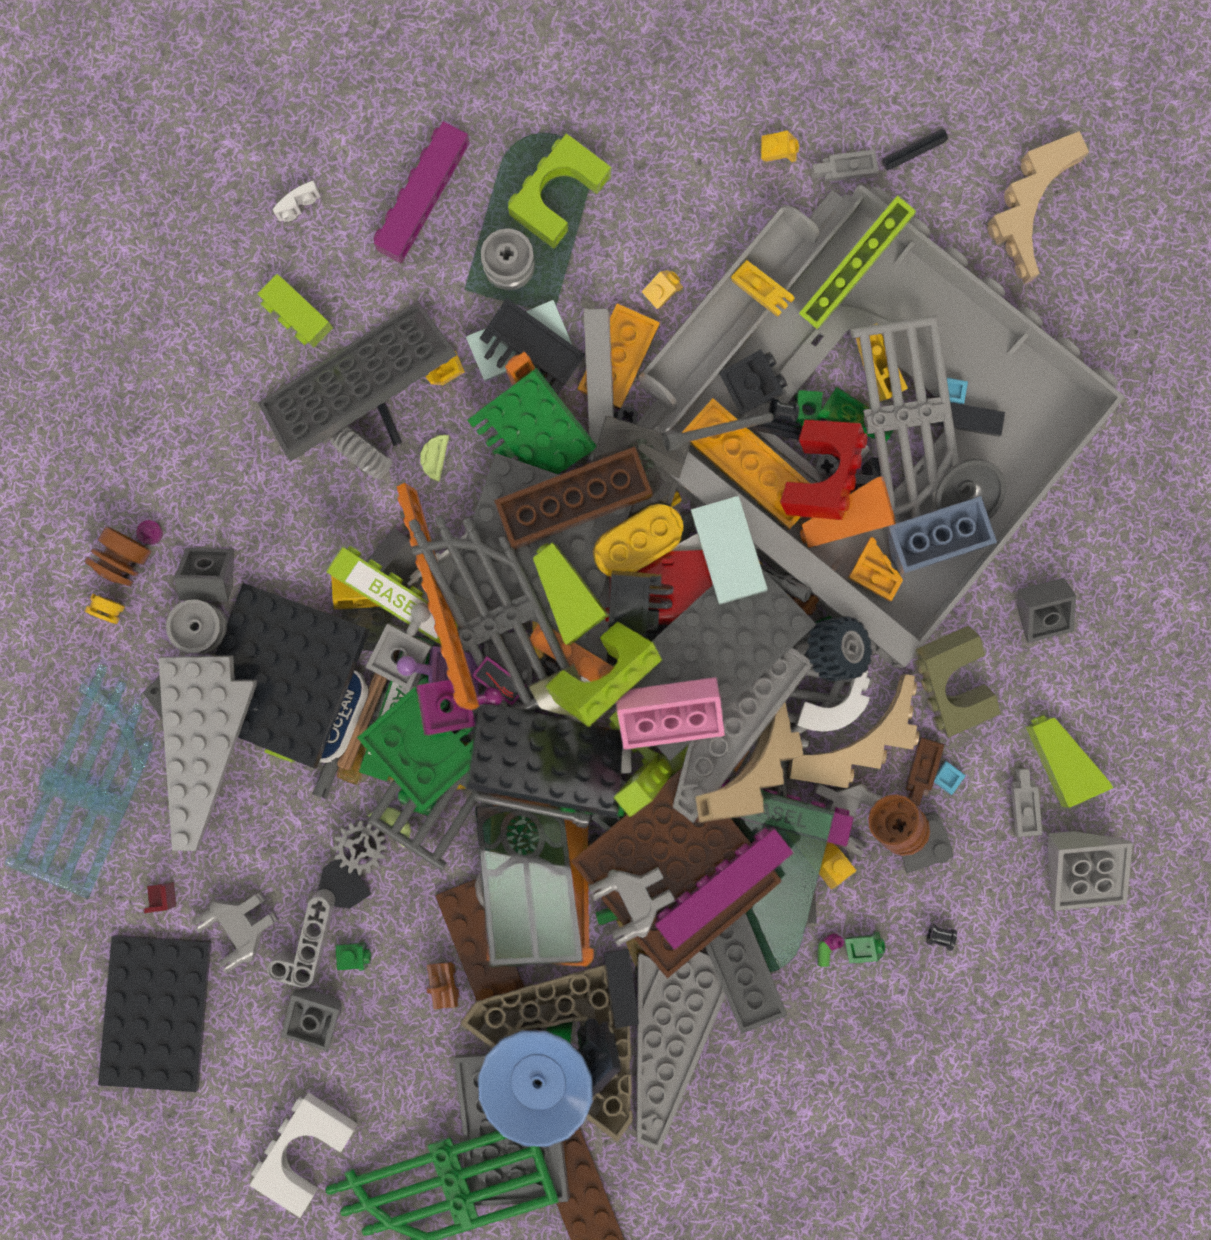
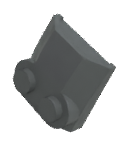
(935, 850)
(311, 1018)

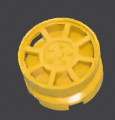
(106, 606)

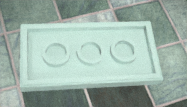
(545, 313)
(729, 550)

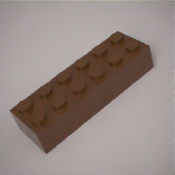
(573, 498)

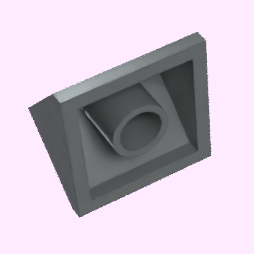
(396, 556)

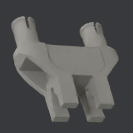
(849, 799)
(636, 898)
(239, 926)

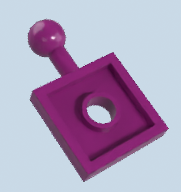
(457, 718)

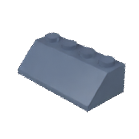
(940, 535)

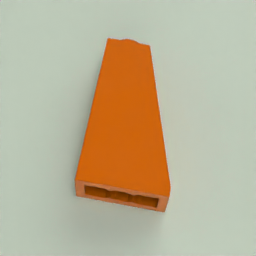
(867, 511)

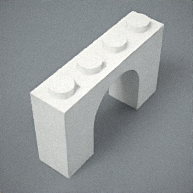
(275, 1176)

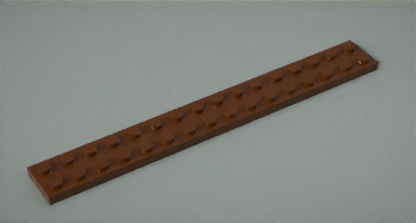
(589, 1210)

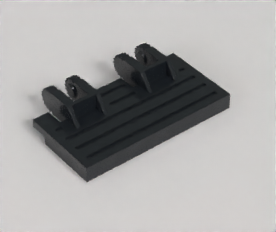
(526, 334)
(631, 601)
(599, 1052)

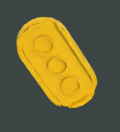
(638, 540)

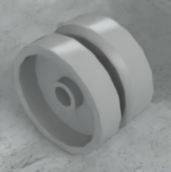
(506, 245)
(183, 622)

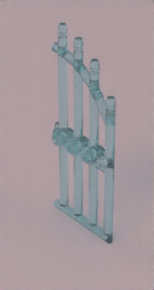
(83, 794)

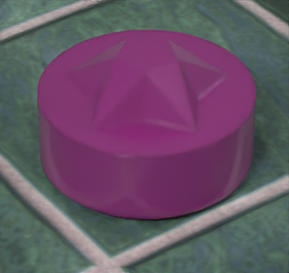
(149, 532)

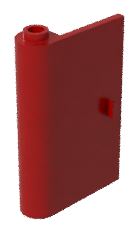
(687, 575)

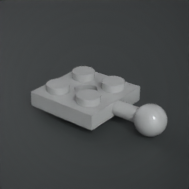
(398, 639)

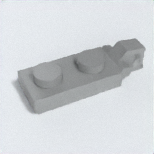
(846, 166)
(1026, 805)

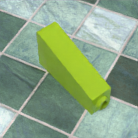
(569, 596)
(1066, 764)

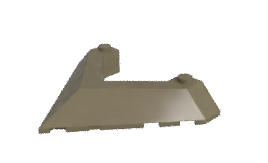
(556, 1002)

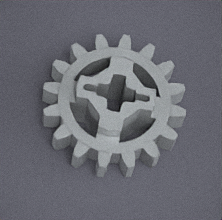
(348, 843)

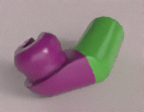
(826, 946)

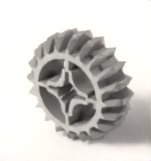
(361, 452)

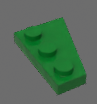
(845, 408)

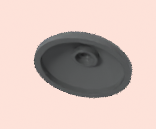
(980, 478)

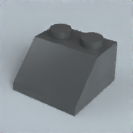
(205, 574)
(1046, 609)

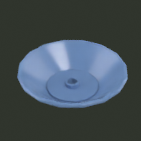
(528, 1111)

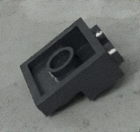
(754, 381)

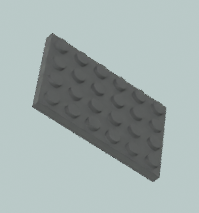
(476, 1124)

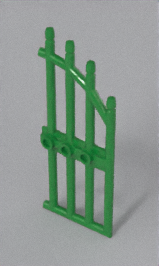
(454, 1185)

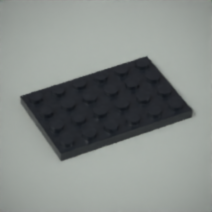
(546, 760)
(154, 1013)

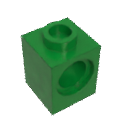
(812, 399)

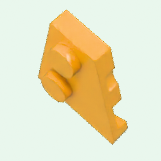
(875, 572)

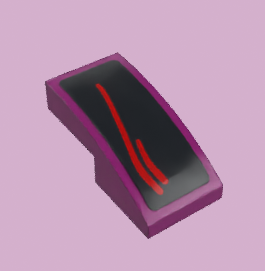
(495, 676)

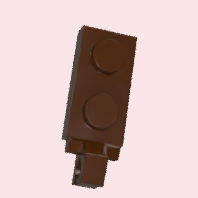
(923, 769)

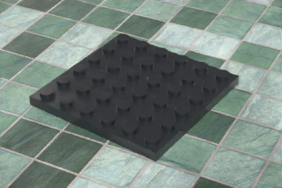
(300, 669)

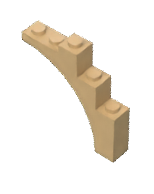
(1023, 196)
(891, 730)
(763, 770)

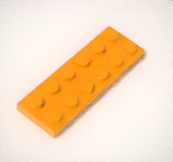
(746, 461)

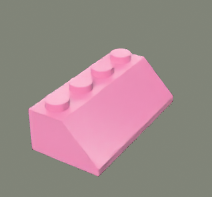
(670, 713)

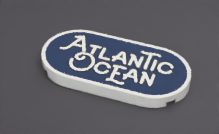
(346, 718)

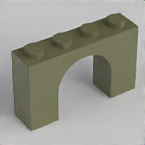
(936, 664)

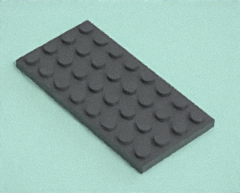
(355, 380)
(727, 643)

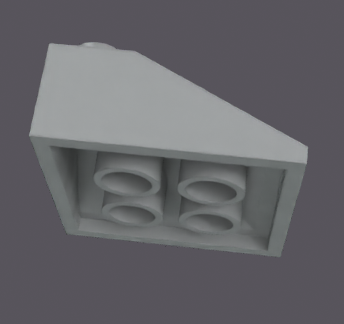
(1088, 870)

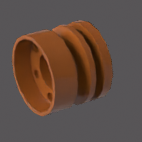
(117, 556)
(887, 820)

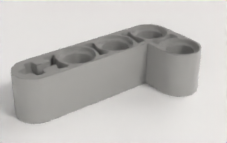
(309, 937)

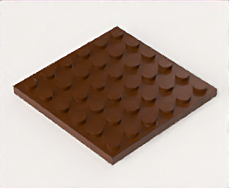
(683, 854)

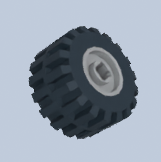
(839, 649)

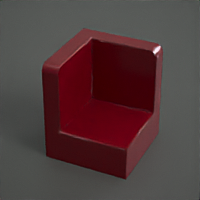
(160, 897)

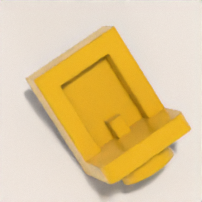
(779, 146)
(662, 288)
(446, 372)

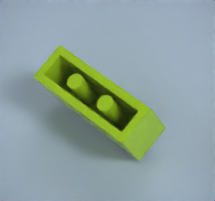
(294, 311)
(644, 785)

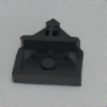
(345, 886)

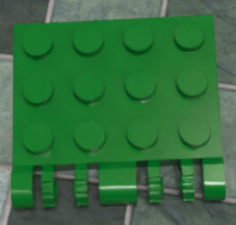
(534, 426)
(417, 762)

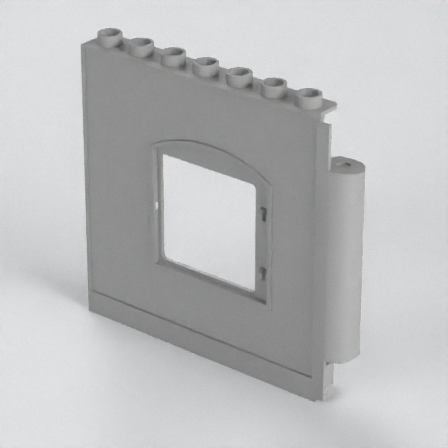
(1009, 363)

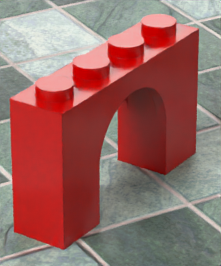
(830, 497)

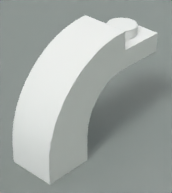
(836, 717)

